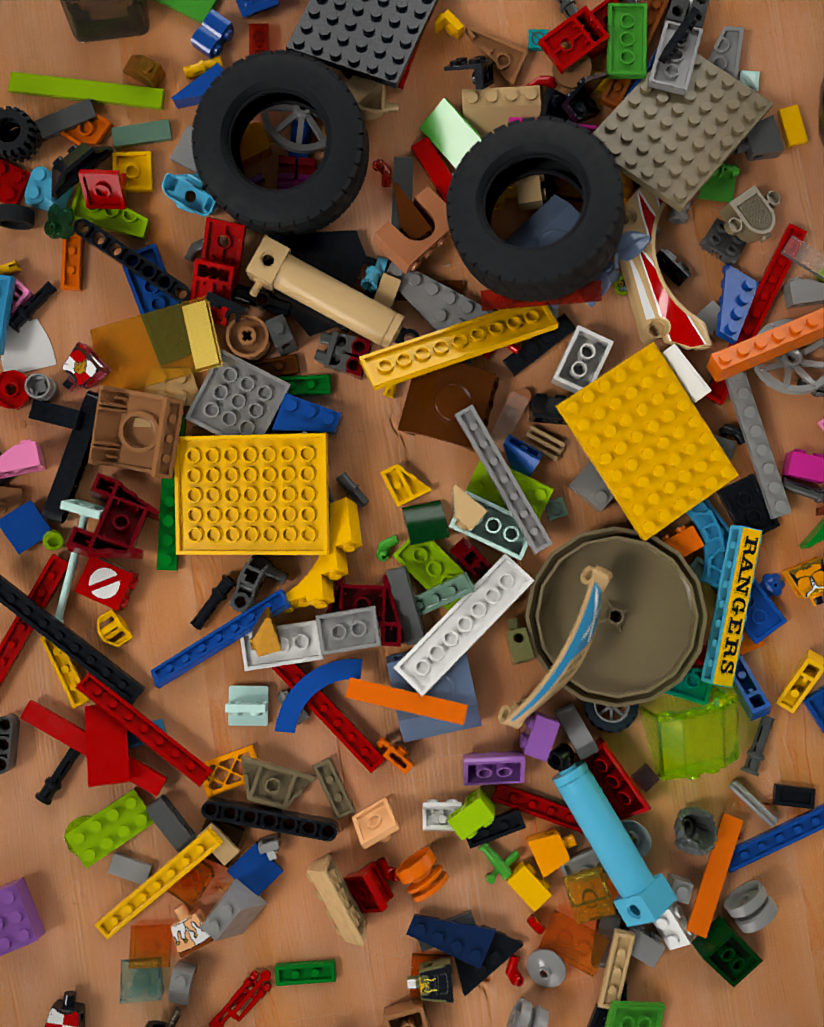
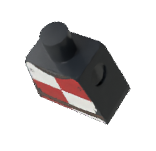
(67, 1012)

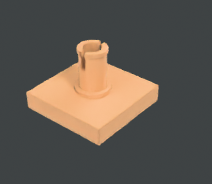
(375, 823)

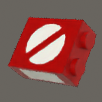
(107, 583)

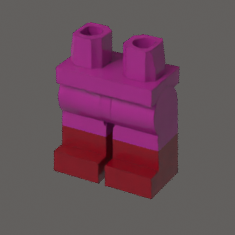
(288, 171)

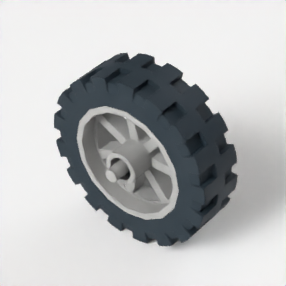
(610, 725)

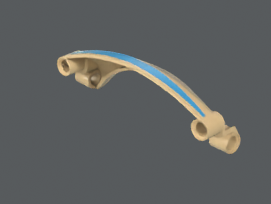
(570, 656)

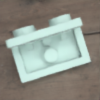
(248, 705)

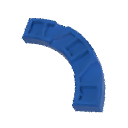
(309, 685)

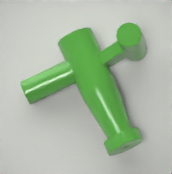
(501, 866)

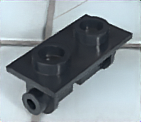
(675, 271)

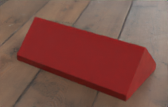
(615, 782)

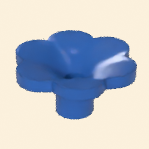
(768, 584)

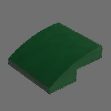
(425, 522)

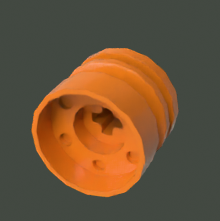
(421, 874)

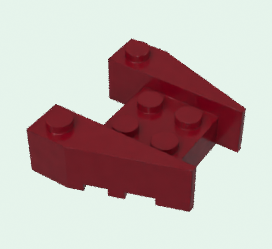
(118, 525)
(360, 596)

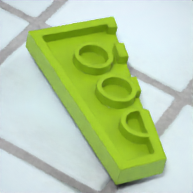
(116, 220)

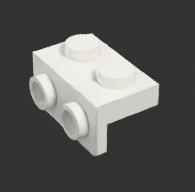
(436, 814)
(672, 927)

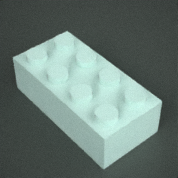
(496, 529)

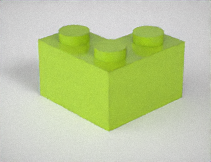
(473, 814)

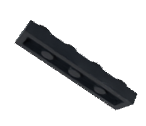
(538, 346)

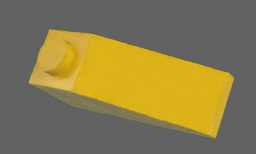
(801, 681)

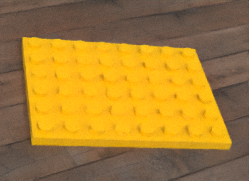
(647, 441)
(252, 495)

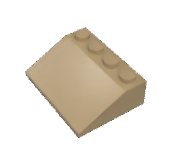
(493, 106)
(338, 900)

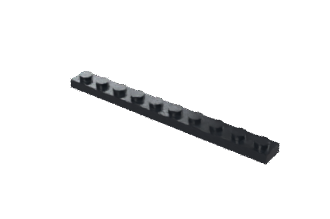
(69, 641)

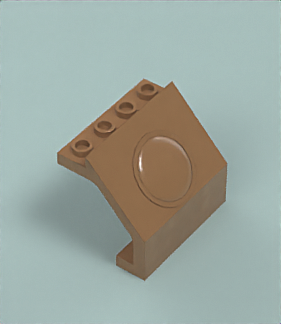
(136, 448)

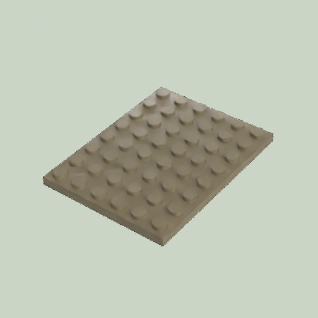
(678, 140)

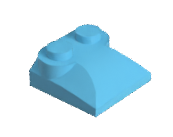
(39, 191)

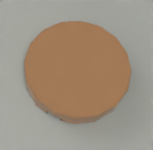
(571, 77)

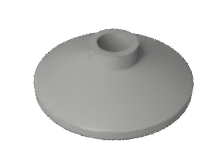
(643, 839)
(547, 961)

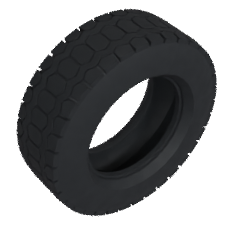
(244, 93)
(524, 151)

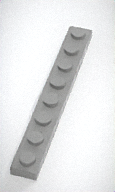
(758, 445)
(503, 479)

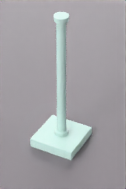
(85, 511)

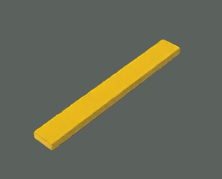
(158, 883)

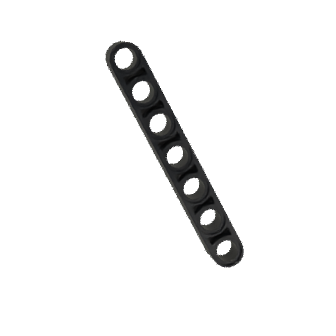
(127, 255)
(72, 462)
(260, 818)

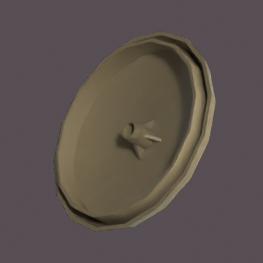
(656, 625)

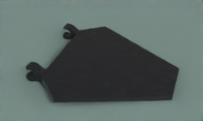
(336, 255)

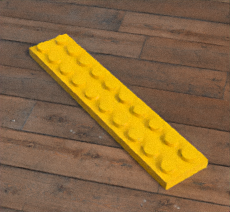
(455, 344)

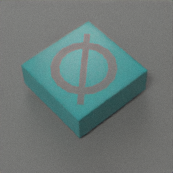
(533, 38)

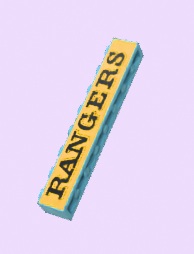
(731, 606)

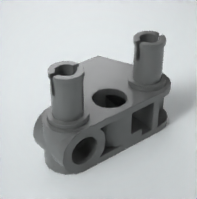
(250, 589)

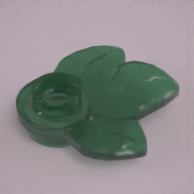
(59, 222)

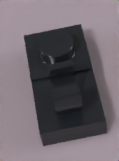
(219, 301)

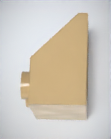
(466, 509)

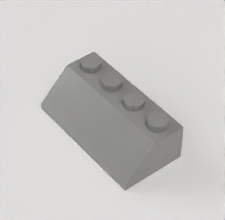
(591, 488)

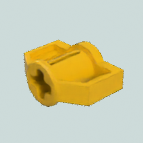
(113, 628)

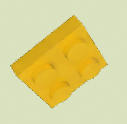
(138, 167)

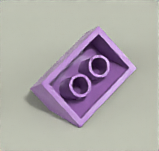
(493, 768)

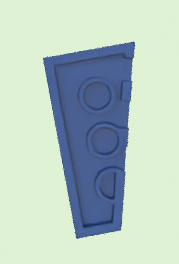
(735, 302)

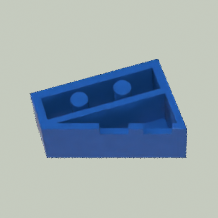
(301, 415)

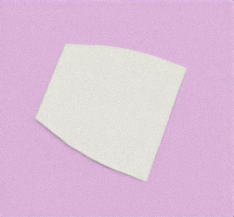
(27, 349)

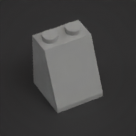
(233, 912)

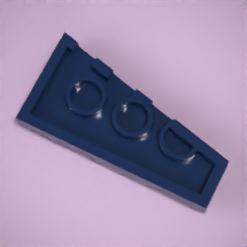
(454, 938)

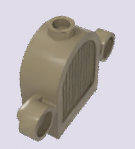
(751, 215)

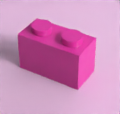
(804, 466)

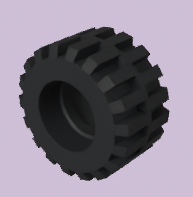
(27, 140)

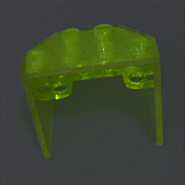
(697, 739)

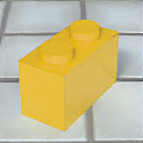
(529, 885)

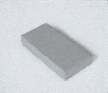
(129, 868)

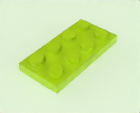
(534, 490)
(428, 565)
(109, 828)

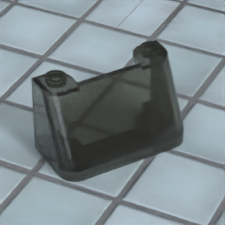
(106, 18)

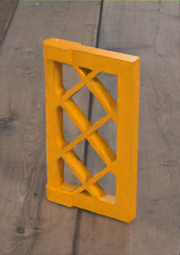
(216, 761)

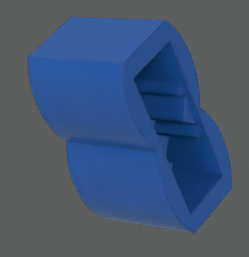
(212, 34)

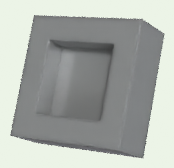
(269, 845)

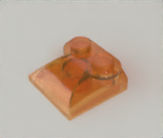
(193, 884)

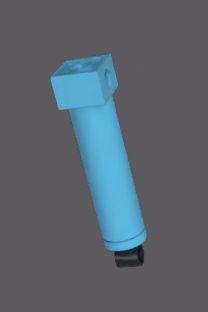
(641, 894)

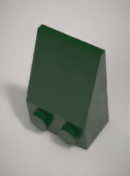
(726, 952)

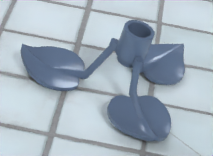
(629, 247)

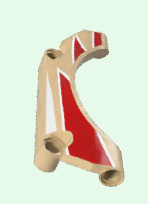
(649, 295)

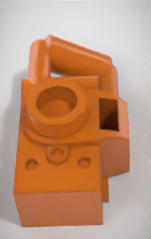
(396, 755)

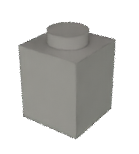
(681, 887)

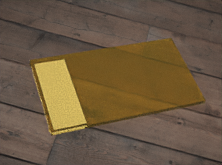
(158, 345)

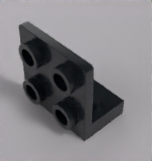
(483, 70)
(579, 103)

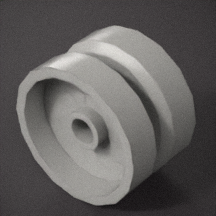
(751, 906)
(526, 1016)

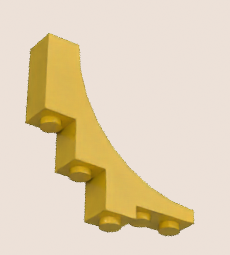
(344, 537)

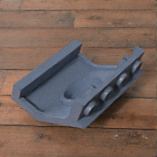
(545, 226)
(453, 686)

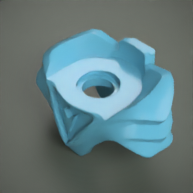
(179, 185)

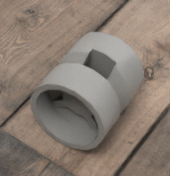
(41, 387)

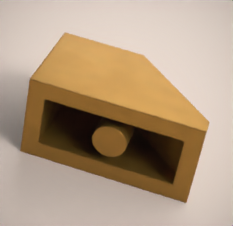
(144, 70)
(265, 635)

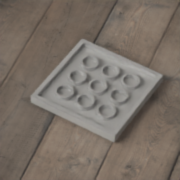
(237, 398)

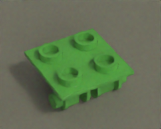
(721, 184)

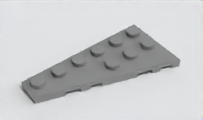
(435, 301)

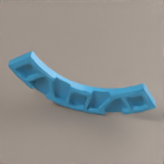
(713, 541)

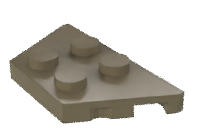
(273, 783)

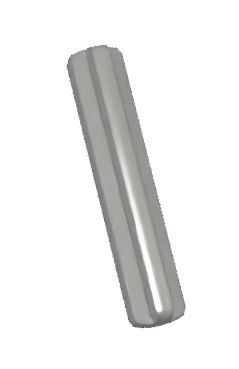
(753, 803)

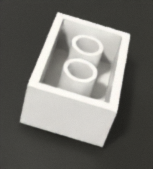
(581, 360)

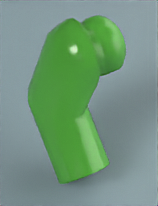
(384, 548)

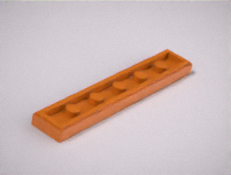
(406, 701)
(714, 876)

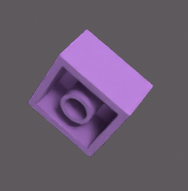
(539, 735)

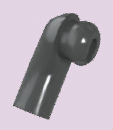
(193, 250)

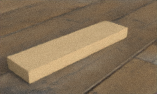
(616, 967)

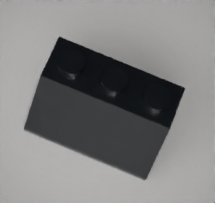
(544, 409)

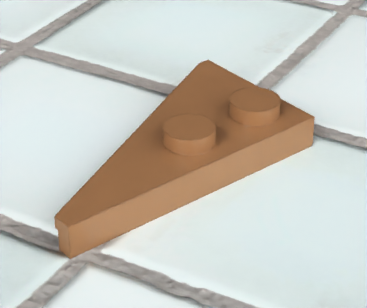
(505, 56)

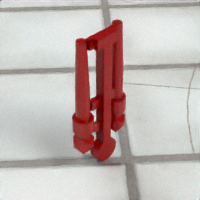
(265, 976)

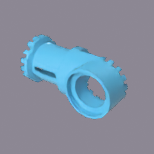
(374, 274)

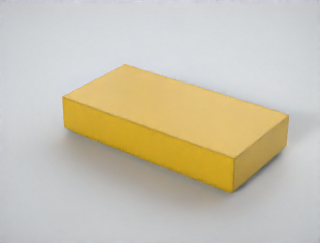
(792, 126)

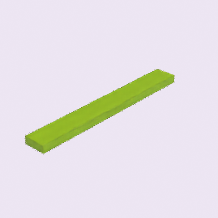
(85, 89)

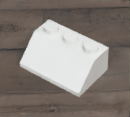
(686, 374)

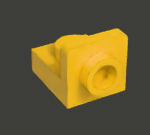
(451, 24)

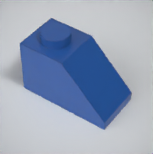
(521, 455)

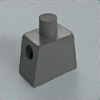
(762, 141)
(281, 335)

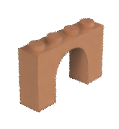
(406, 252)

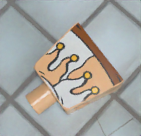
(187, 930)

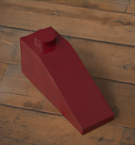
(471, 558)

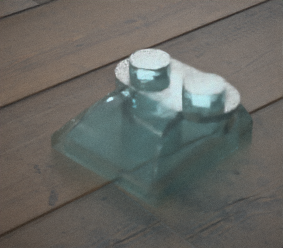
(140, 984)

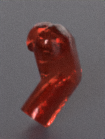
(381, 166)

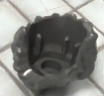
(695, 831)

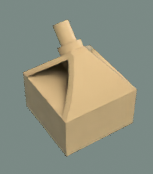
(370, 97)

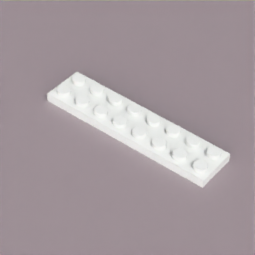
(463, 625)

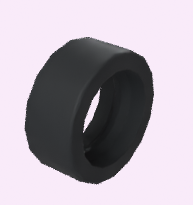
(16, 217)

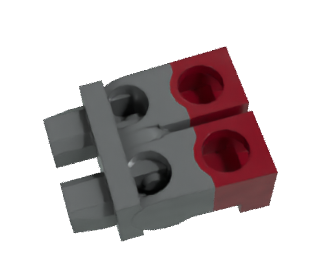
(343, 353)

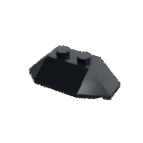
(80, 157)

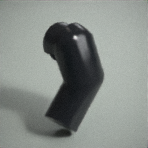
(732, 430)

